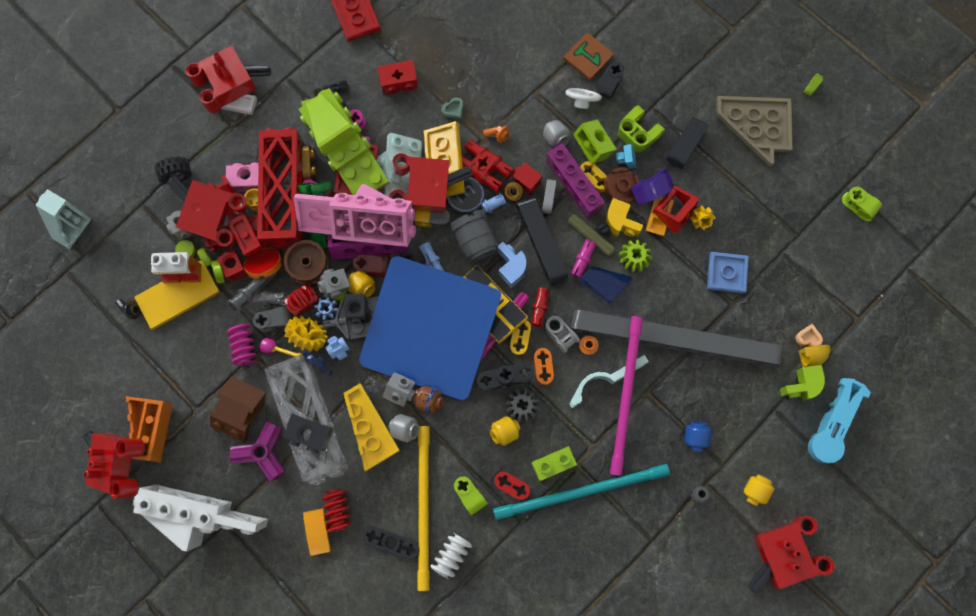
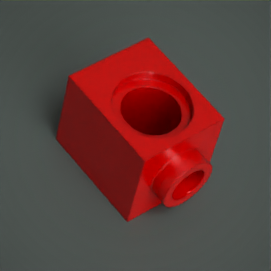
(527, 178)
(235, 272)

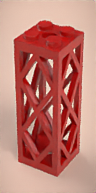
(269, 142)

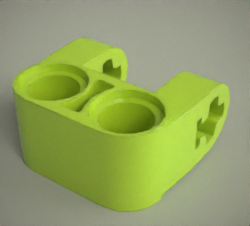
(637, 132)

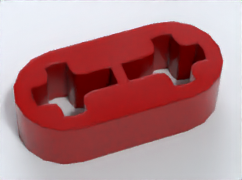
(509, 490)

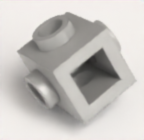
(172, 220)
(333, 283)
(399, 389)

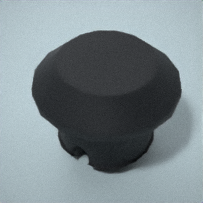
(603, 230)

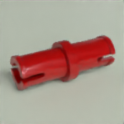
(540, 307)

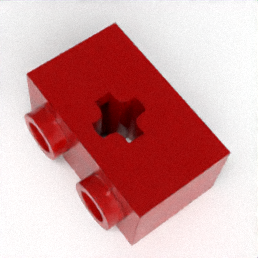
(390, 73)

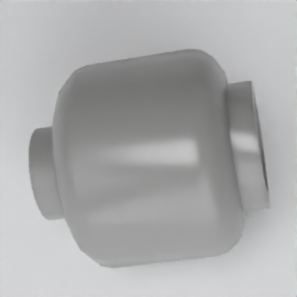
(556, 133)
(404, 428)

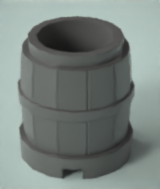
(474, 236)

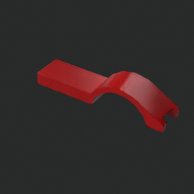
(239, 222)

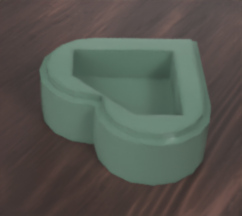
(453, 109)

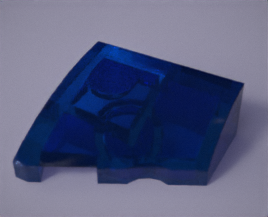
(605, 282)

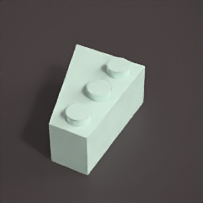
(61, 218)

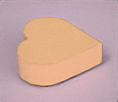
(809, 336)

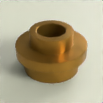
(508, 191)

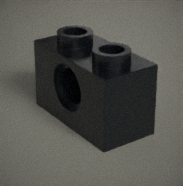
(298, 425)

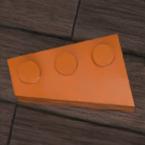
(150, 423)

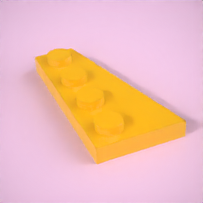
(370, 431)

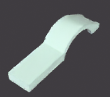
(613, 378)

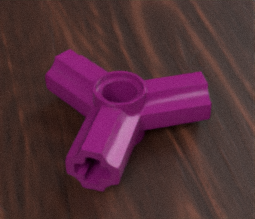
(249, 453)

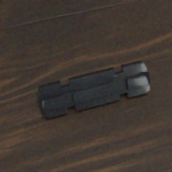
(343, 85)

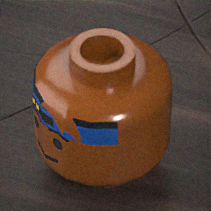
(428, 399)

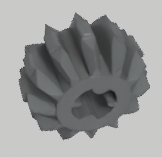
(518, 411)

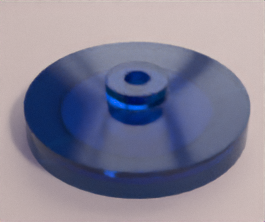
(319, 362)

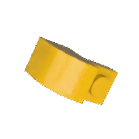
(618, 222)

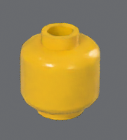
(361, 284)
(505, 431)
(758, 490)

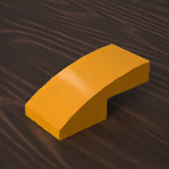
(654, 224)
(316, 532)

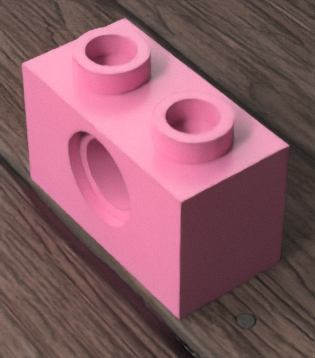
(236, 173)

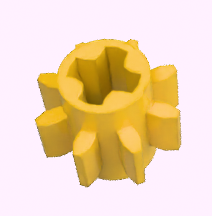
(702, 217)

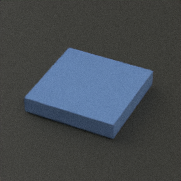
(727, 272)

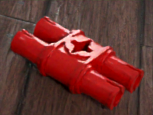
(483, 173)

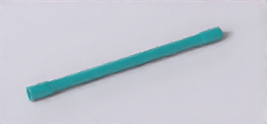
(650, 474)

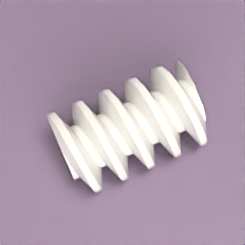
(451, 555)

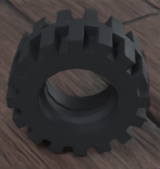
(173, 167)

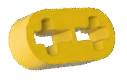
(597, 176)
(525, 339)

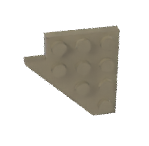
(759, 123)

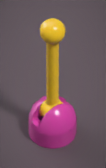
(270, 346)

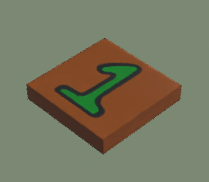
(588, 56)

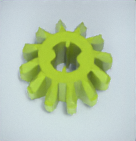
(642, 259)

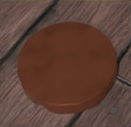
(619, 184)

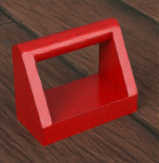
(676, 222)

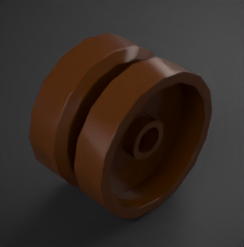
(306, 262)

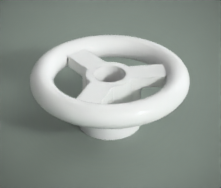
(582, 97)

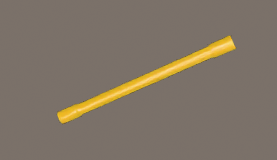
(423, 573)

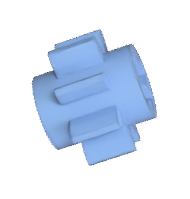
(331, 305)
(337, 348)

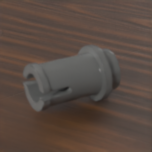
(704, 493)

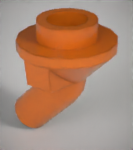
(501, 133)

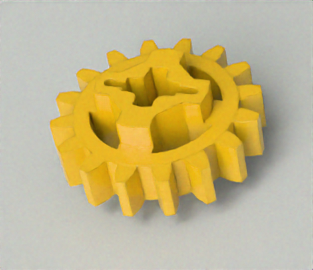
(305, 333)

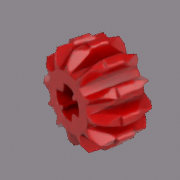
(301, 300)

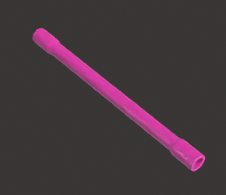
(618, 456)

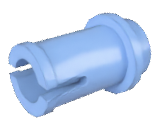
(493, 203)

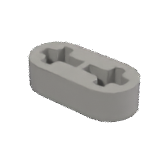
(549, 196)

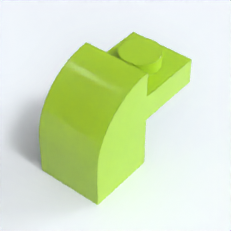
(810, 384)

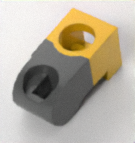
(432, 219)

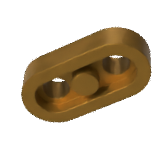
(308, 156)

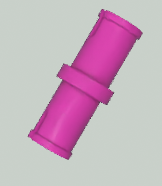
(583, 259)

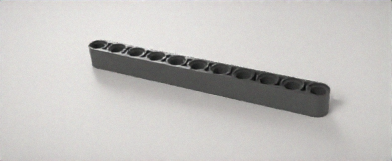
(679, 338)

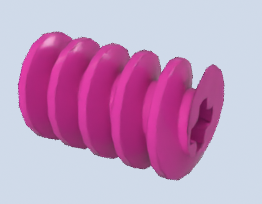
(240, 345)

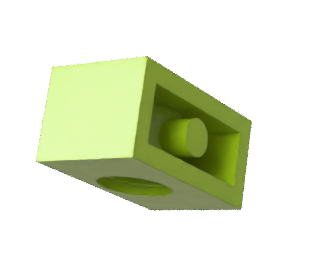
(594, 141)
(553, 464)

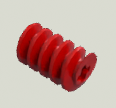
(336, 510)

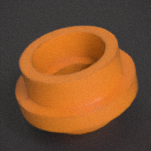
(588, 351)

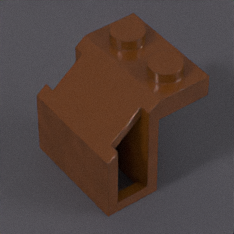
(236, 408)

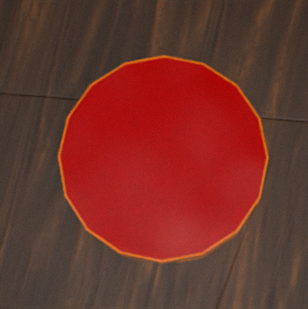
(263, 263)

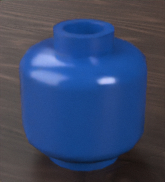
(698, 435)

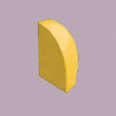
(814, 355)

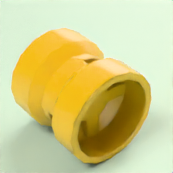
(252, 196)

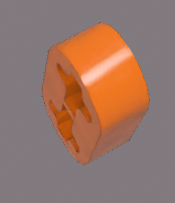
(548, 365)

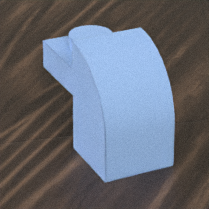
(515, 267)

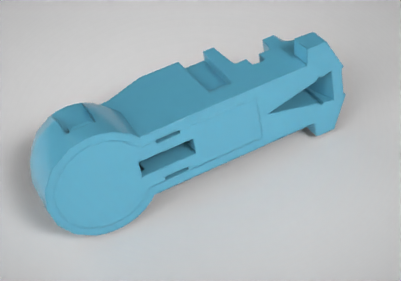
(828, 443)

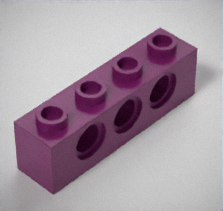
(575, 181)
(350, 249)

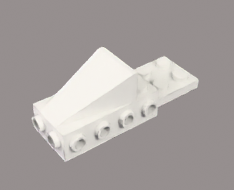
(188, 515)

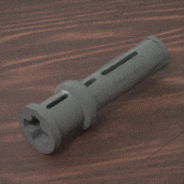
(246, 294)

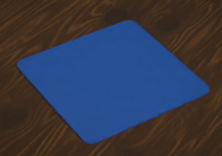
(430, 327)

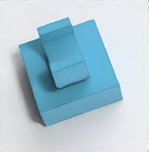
(627, 156)

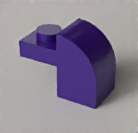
(652, 187)

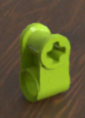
(862, 204)
(472, 498)

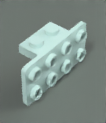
(395, 145)

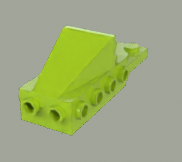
(342, 141)

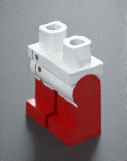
(176, 267)

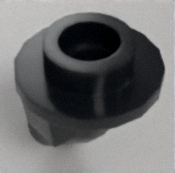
(130, 309)

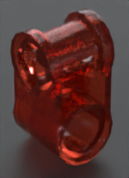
(374, 264)

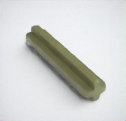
(591, 234)

